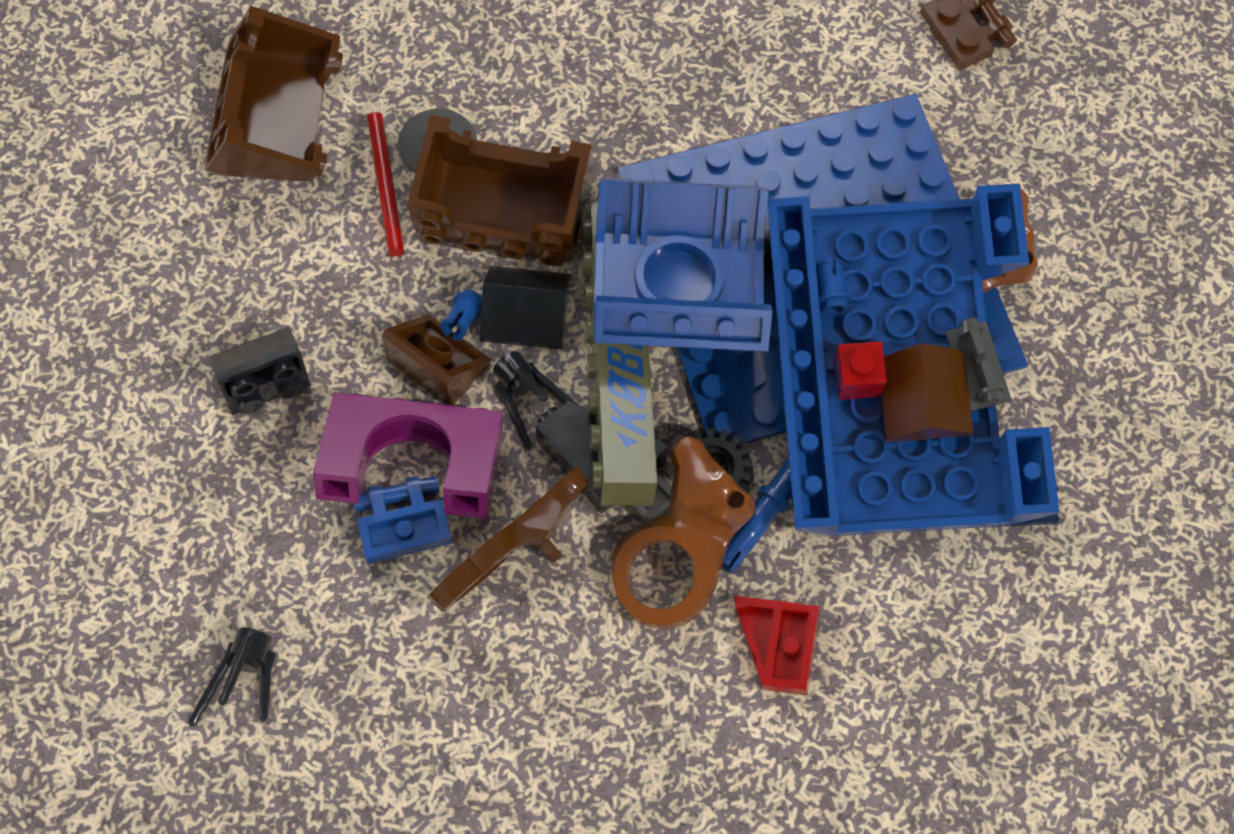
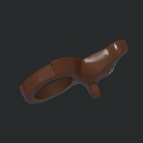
(531, 528)

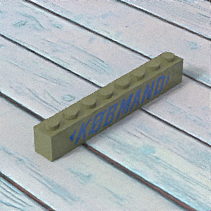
(621, 405)

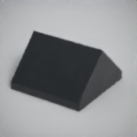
(524, 307)

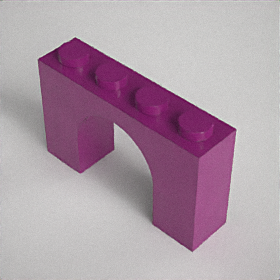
(367, 424)

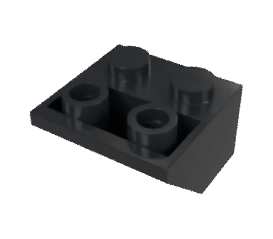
(260, 371)

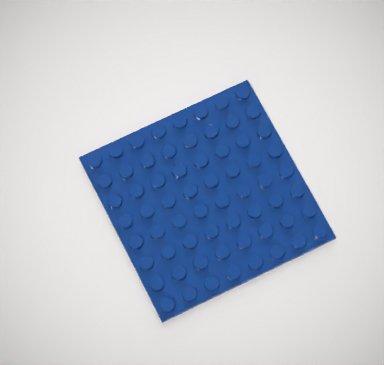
(838, 161)

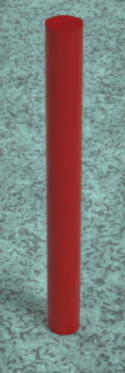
(385, 184)

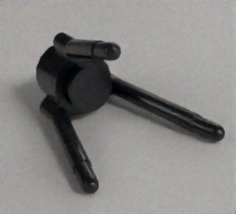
(519, 377)
(244, 654)

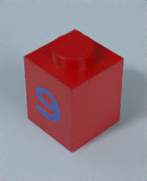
(859, 370)

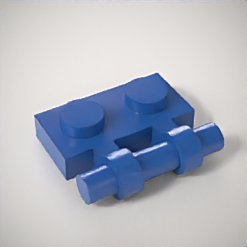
(404, 529)

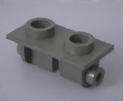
(983, 369)

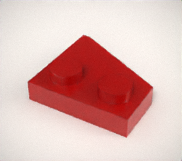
(780, 641)

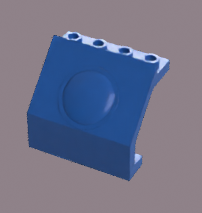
(680, 265)

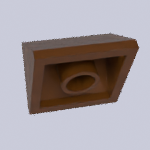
(432, 359)
(926, 394)

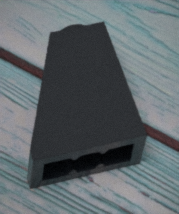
(566, 439)

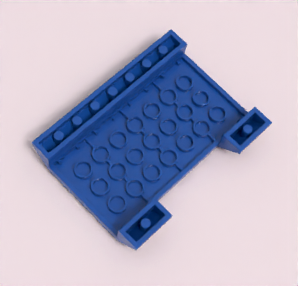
(909, 281)

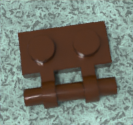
(960, 33)

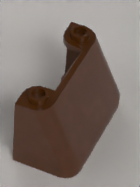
(272, 99)

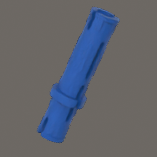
(770, 502)

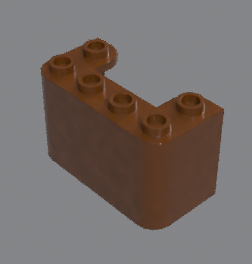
(499, 195)

